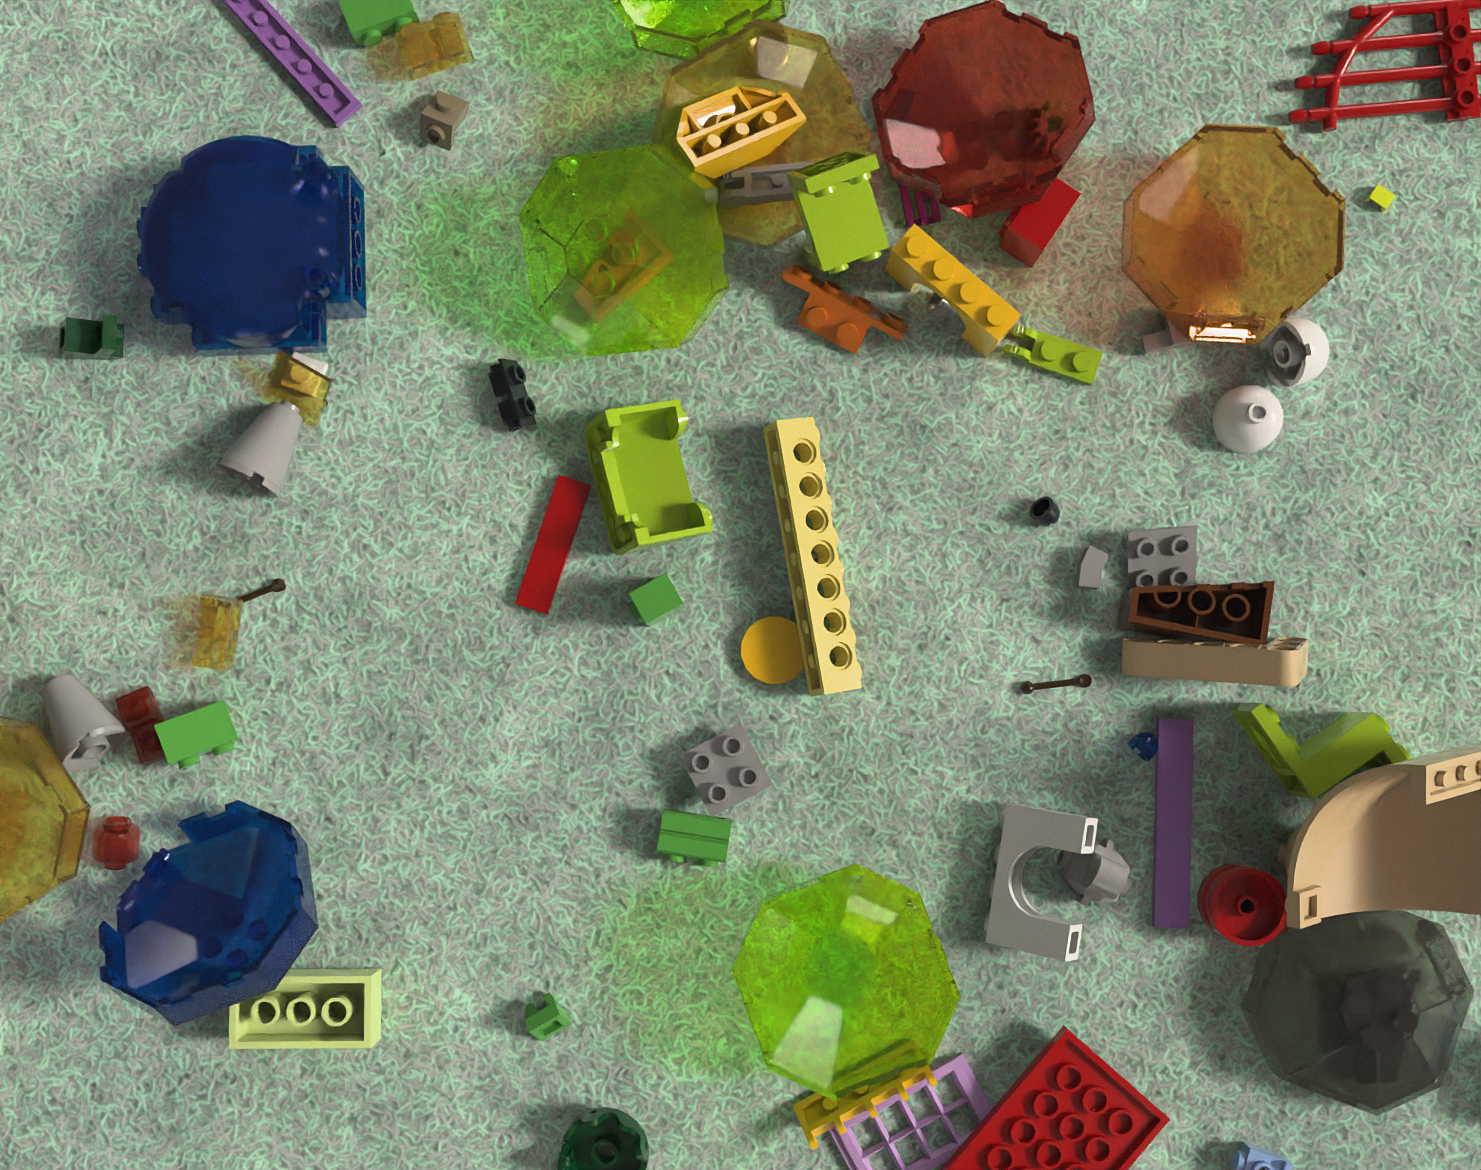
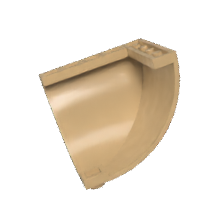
(1392, 841)

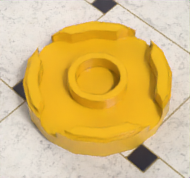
(772, 650)

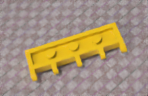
(821, 1113)

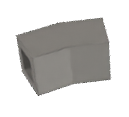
(1090, 568)

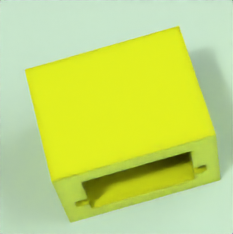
(1381, 197)

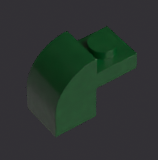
(91, 338)

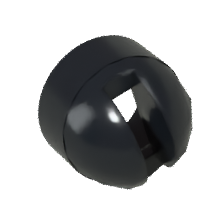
(1039, 513)

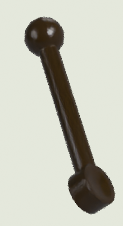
(277, 585)
(1083, 680)

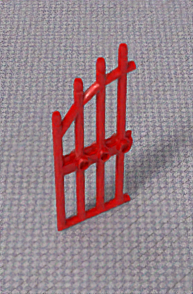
(1455, 67)

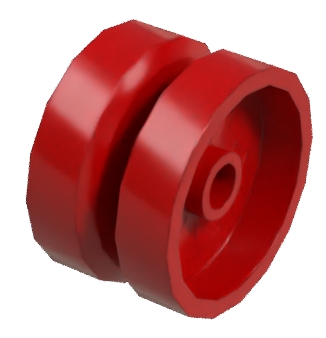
(1244, 923)

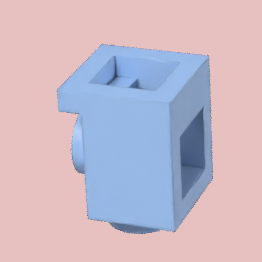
(1254, 1157)

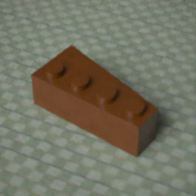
(1205, 614)

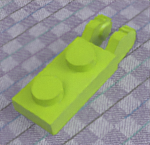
(1056, 355)

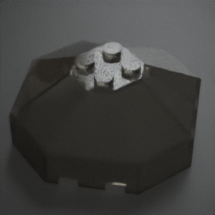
(1359, 1007)

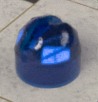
(1146, 744)

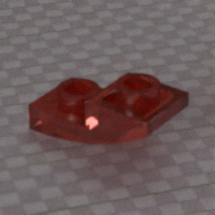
(139, 715)

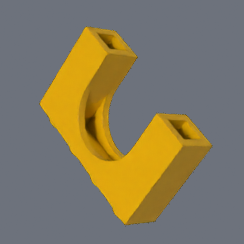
(924, 261)

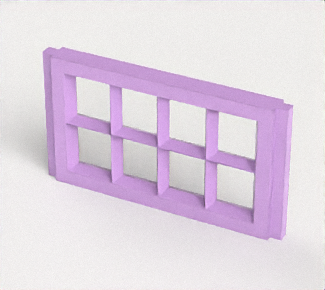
(972, 1095)

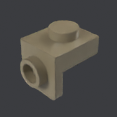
(442, 119)

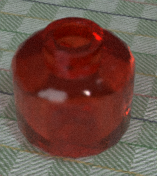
(116, 842)

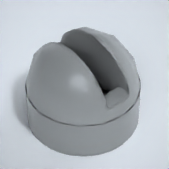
(942, 310)

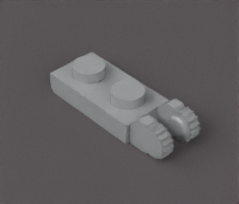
(760, 185)

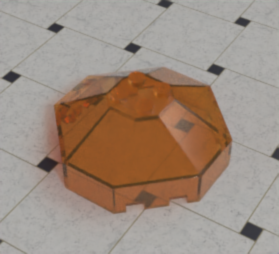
(1232, 234)

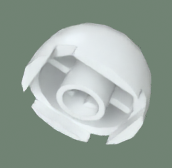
(1299, 351)
(1247, 418)

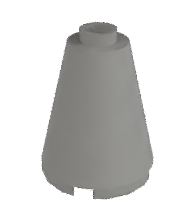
(264, 449)
(80, 723)

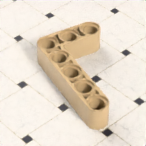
(1276, 664)

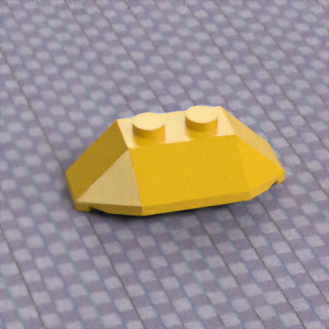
(735, 128)

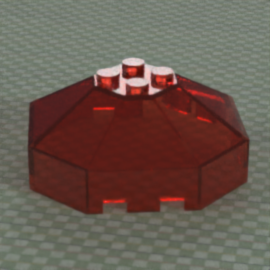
(984, 109)

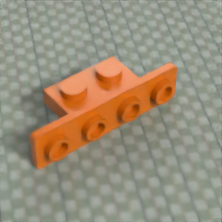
(837, 314)

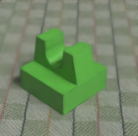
(548, 1020)

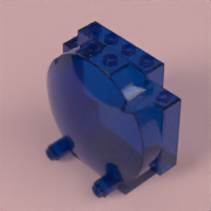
(255, 247)

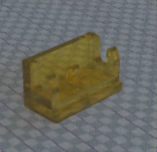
(218, 632)

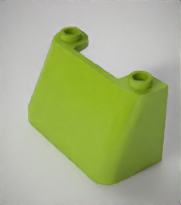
(643, 477)

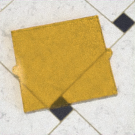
(298, 385)

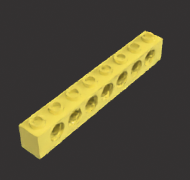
(803, 572)

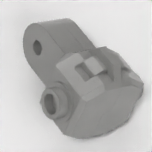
(1096, 876)

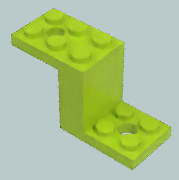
(839, 210)
(1325, 757)

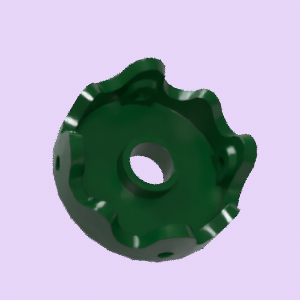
(608, 1127)

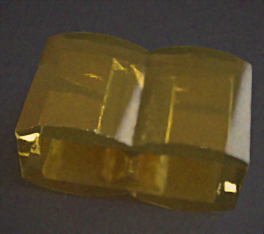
(434, 45)

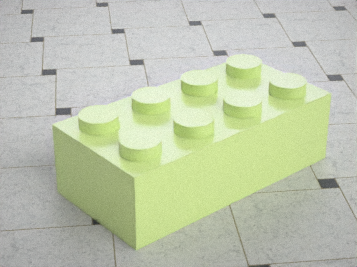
(311, 1012)

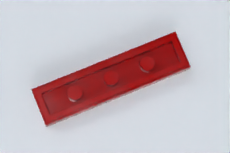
(553, 544)

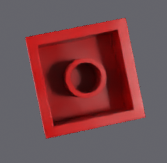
(1033, 225)

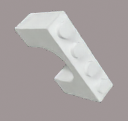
(1011, 917)

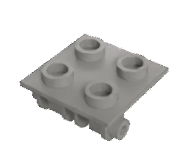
(1161, 556)
(726, 770)

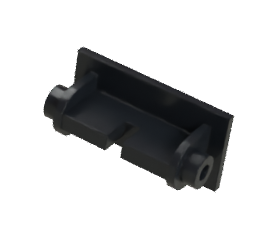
(509, 379)

